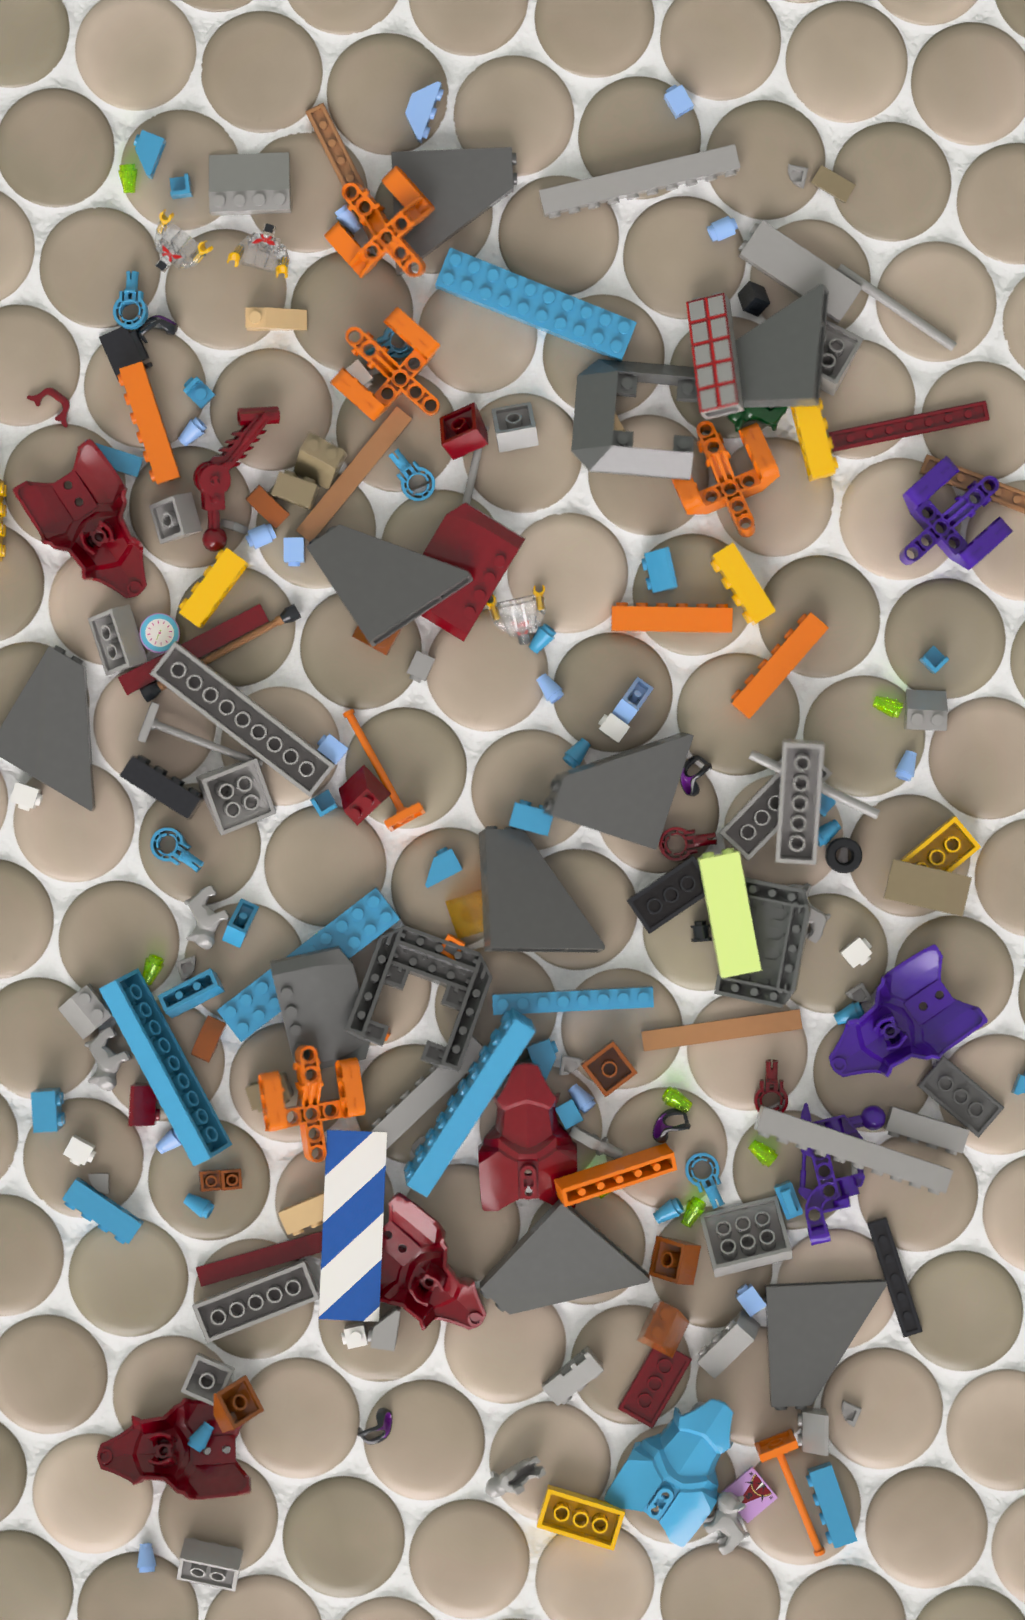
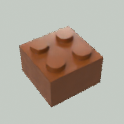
(609, 1068)

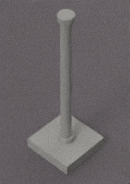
(152, 723)

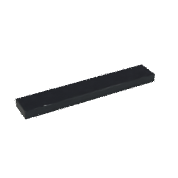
(894, 1276)

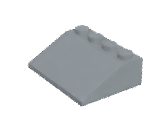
(249, 184)
(746, 1236)

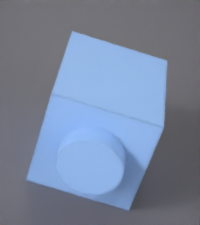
(678, 100)
(294, 551)
(332, 748)
(750, 1299)

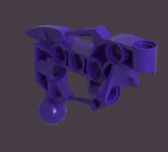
(872, 1119)

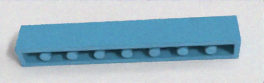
(573, 1000)

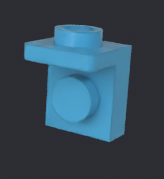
(198, 392)

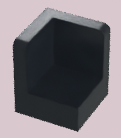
(753, 298)

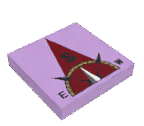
(755, 1492)

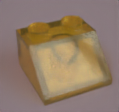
(466, 914)

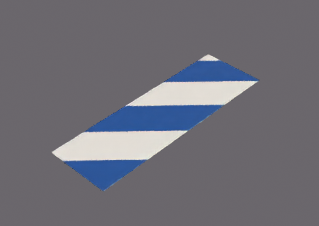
(352, 1225)

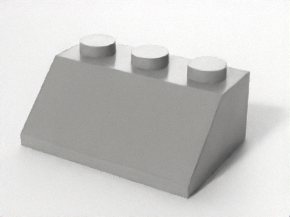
(117, 639)
(209, 1564)

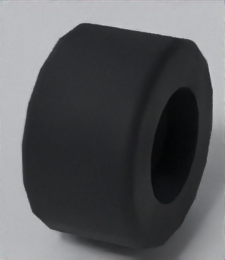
(834, 846)

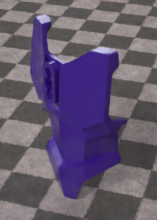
(897, 1025)

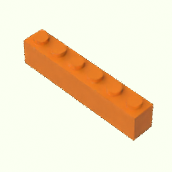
(149, 422)
(671, 618)
(780, 664)
(615, 1174)

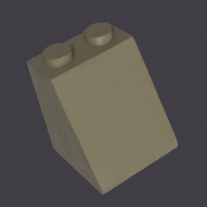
(319, 460)

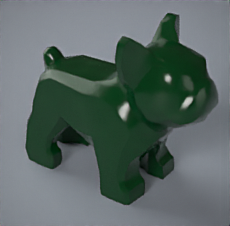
(762, 415)

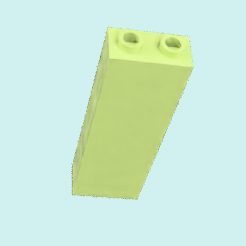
(729, 913)

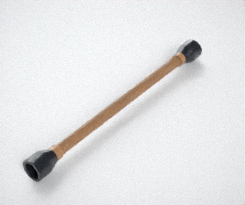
(288, 615)

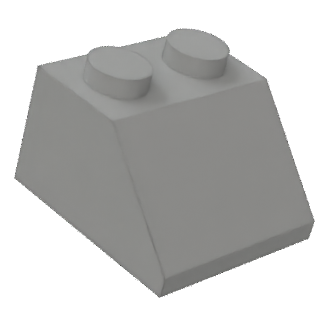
(515, 427)
(175, 517)
(926, 710)
(85, 1011)
(385, 1331)
(206, 1378)
(814, 1431)

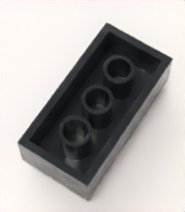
(161, 786)
(668, 895)

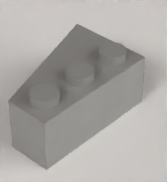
(728, 1344)
(573, 1376)

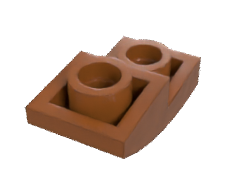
(267, 506)
(208, 1039)
(220, 1180)

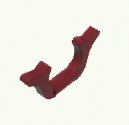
(57, 396)

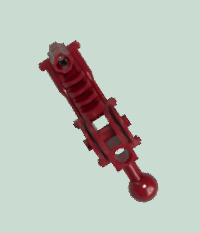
(214, 476)

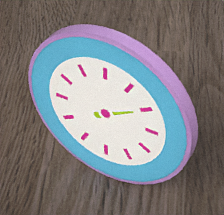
(159, 632)

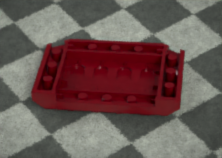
(480, 547)

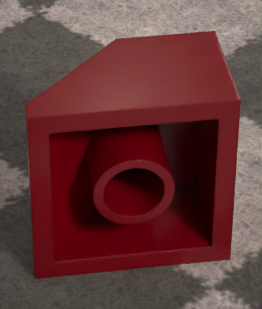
(463, 431)
(362, 794)
(143, 1106)

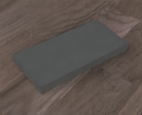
(960, 1096)

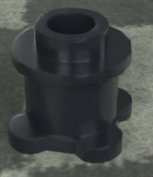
(700, 931)

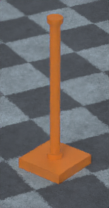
(403, 813)
(776, 1447)

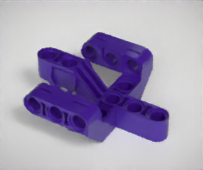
(964, 554)

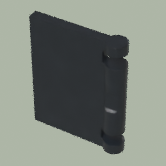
(124, 349)

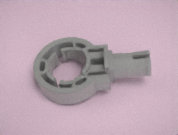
(593, 1141)

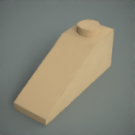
(275, 319)

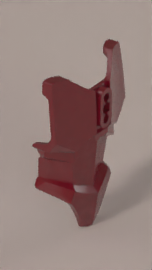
(96, 529)
(524, 1139)
(420, 1274)
(160, 1452)

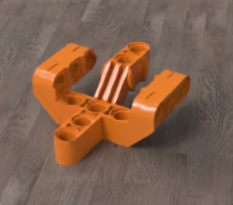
(415, 211)
(424, 349)
(762, 475)
(349, 1103)

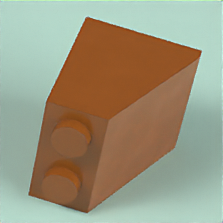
(663, 1328)

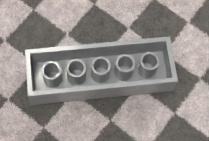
(799, 801)
(757, 818)
(256, 1300)

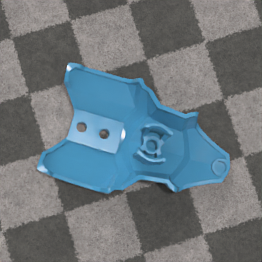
(678, 1463)

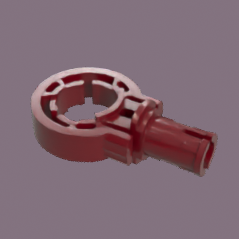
(699, 840)
(771, 1078)

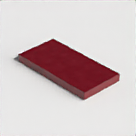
(654, 1386)

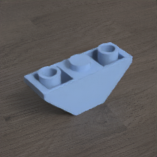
(421, 109)

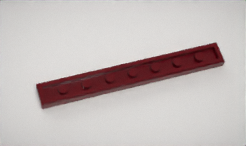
(909, 426)
(200, 645)
(260, 1259)

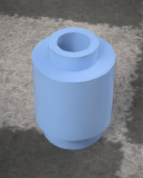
(722, 228)
(260, 535)

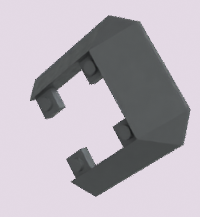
(611, 450)
(419, 954)

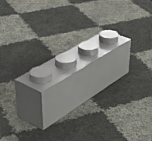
(926, 1129)

